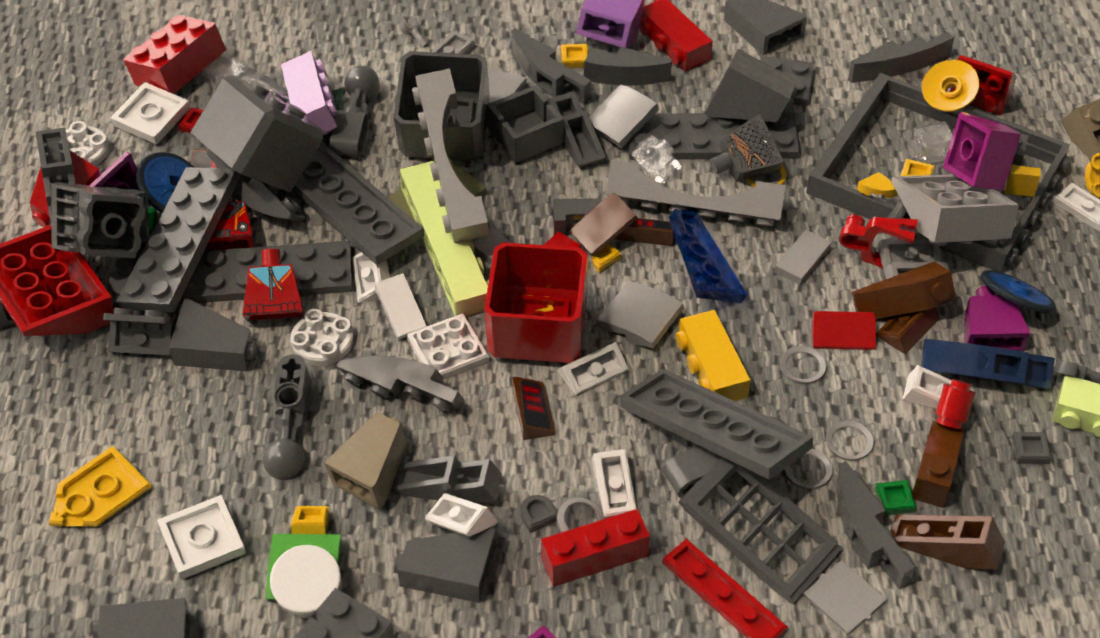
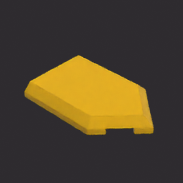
(97, 491)

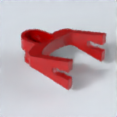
(861, 238)

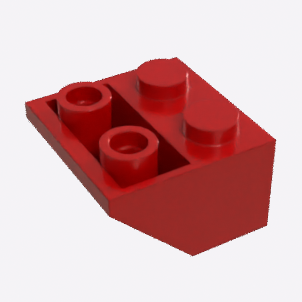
(994, 85)

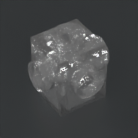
(656, 159)

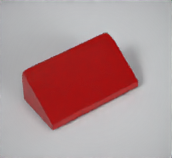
(843, 330)

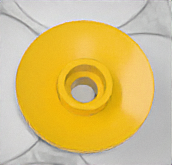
(950, 75)

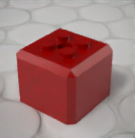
(510, 315)

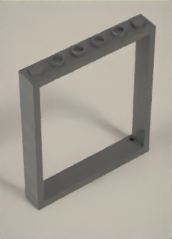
(911, 98)

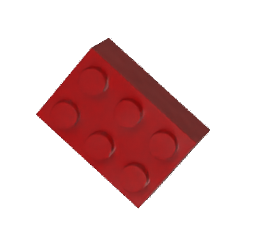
(175, 53)

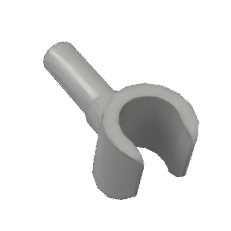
(406, 29)

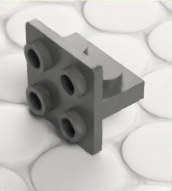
(140, 334)

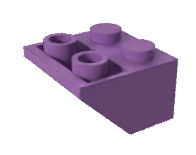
(611, 21)

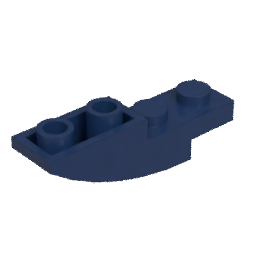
(987, 363)

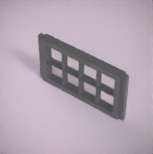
(809, 568)

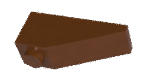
(907, 292)
(937, 464)
(957, 540)

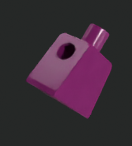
(994, 321)

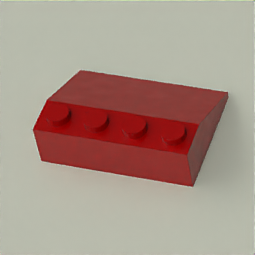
(50, 287)

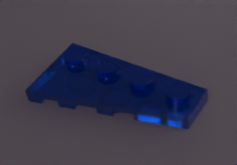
(704, 261)

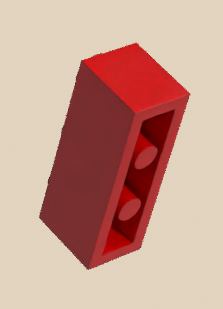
(675, 34)
(595, 547)

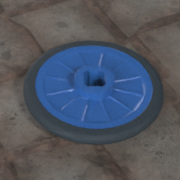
(159, 177)
(1018, 291)

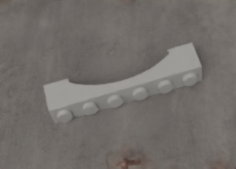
(759, 203)
(465, 212)

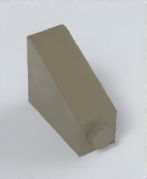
(369, 460)

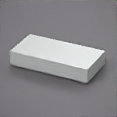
(399, 306)

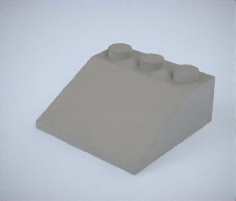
(955, 210)

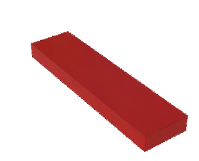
(723, 592)

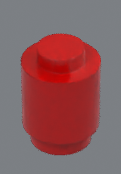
(955, 404)

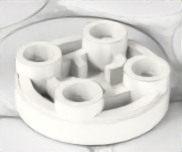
(87, 142)
(322, 338)
(304, 579)

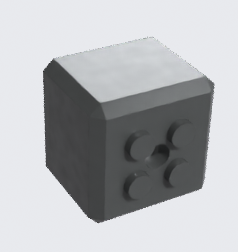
(469, 121)
(258, 132)

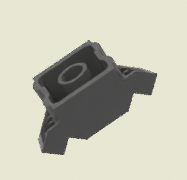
(99, 220)

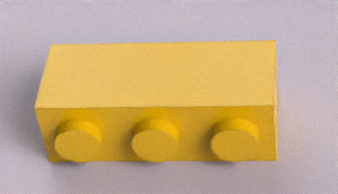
(712, 355)

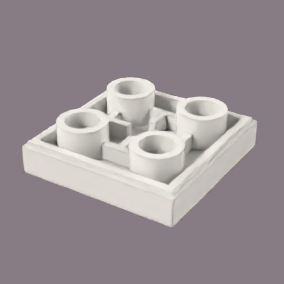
(448, 346)

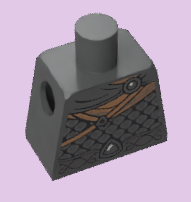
(748, 151)

